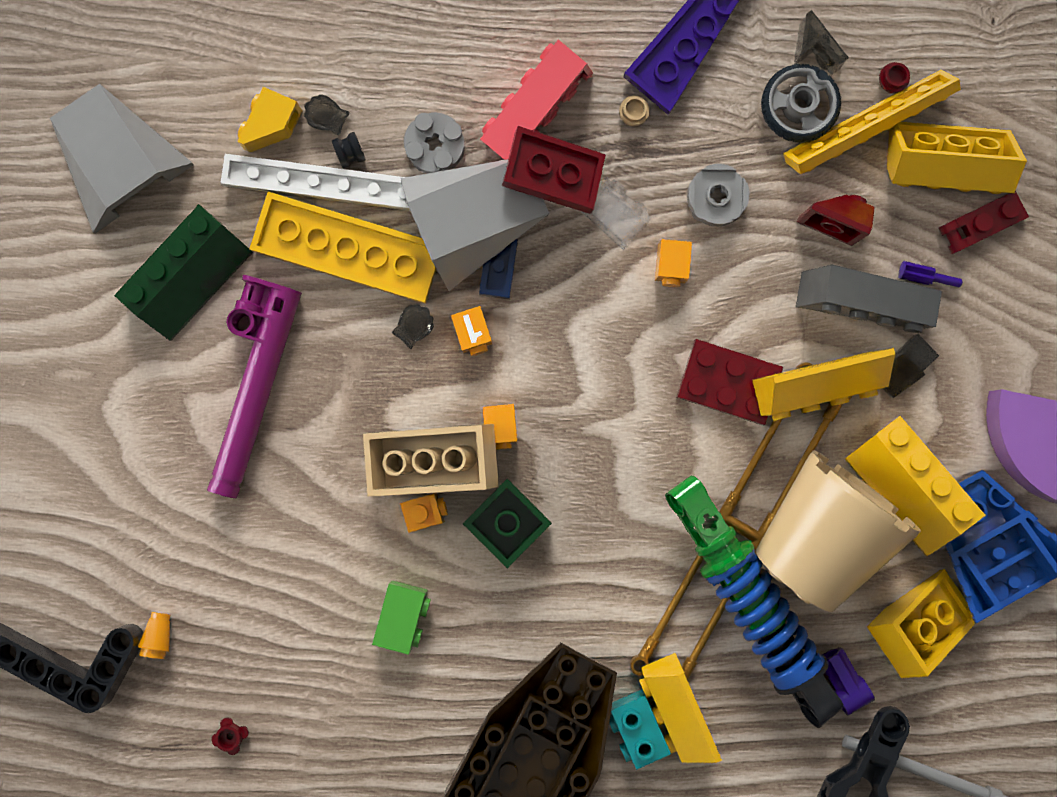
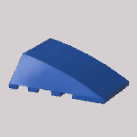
(1002, 552)

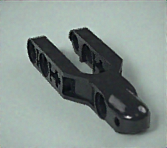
(873, 757)

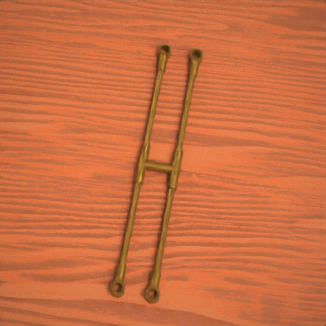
(742, 529)

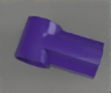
(846, 682)

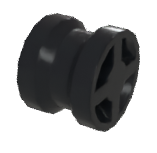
(348, 150)

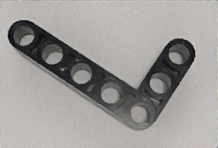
(56, 666)

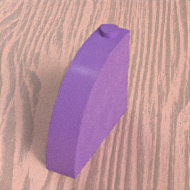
(1025, 439)

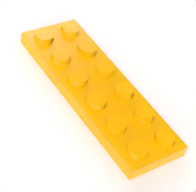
(344, 247)

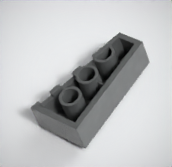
(869, 297)

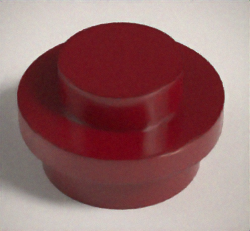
(894, 77)

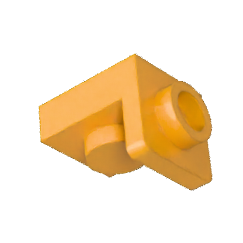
(424, 512)

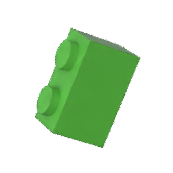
(400, 617)

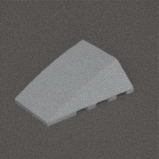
(111, 153)
(469, 216)

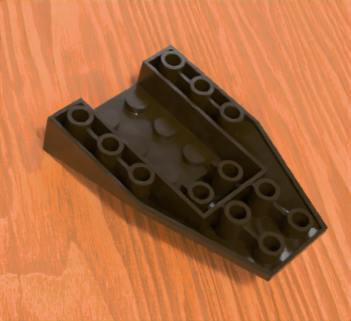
(543, 733)

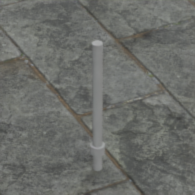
(934, 774)

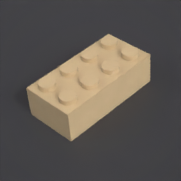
(431, 460)

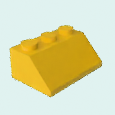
(678, 711)

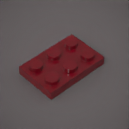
(554, 170)
(724, 380)

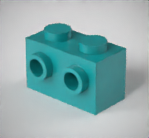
(639, 730)

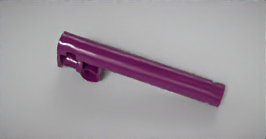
(270, 333)

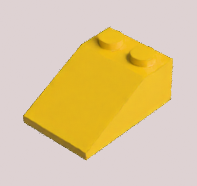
(923, 626)

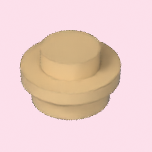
(634, 111)

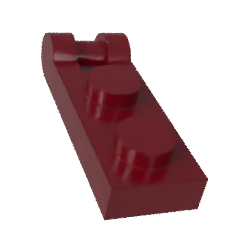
(984, 222)

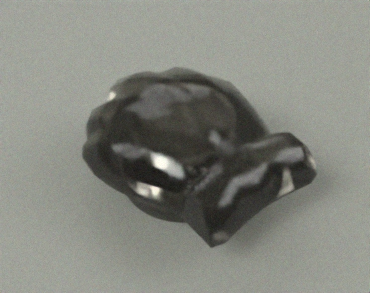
(325, 114)
(414, 325)

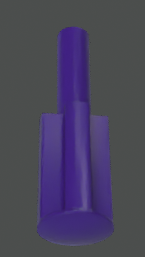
(925, 275)

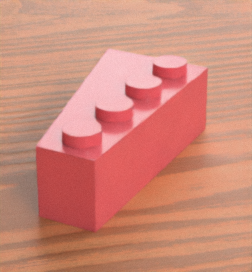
(538, 97)

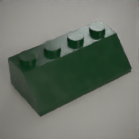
(183, 273)

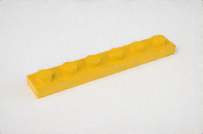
(872, 121)

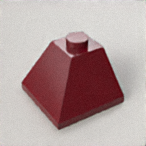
(840, 218)

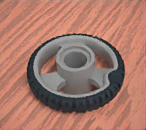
(809, 92)

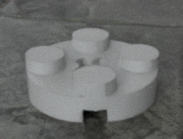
(429, 126)
(730, 183)

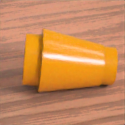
(156, 636)

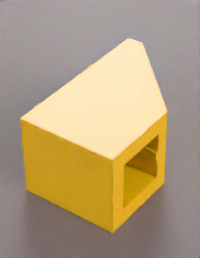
(270, 120)

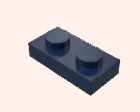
(498, 273)

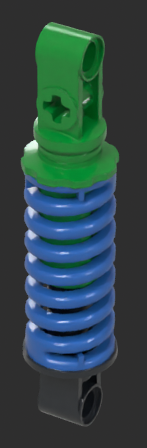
(758, 604)

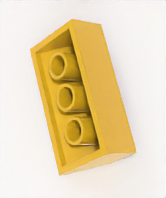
(954, 157)
(823, 383)
(917, 484)

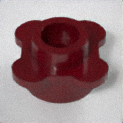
(222, 741)

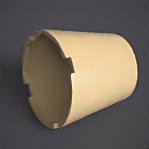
(831, 534)

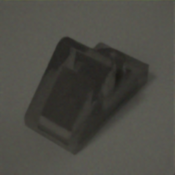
(816, 39)
(909, 364)

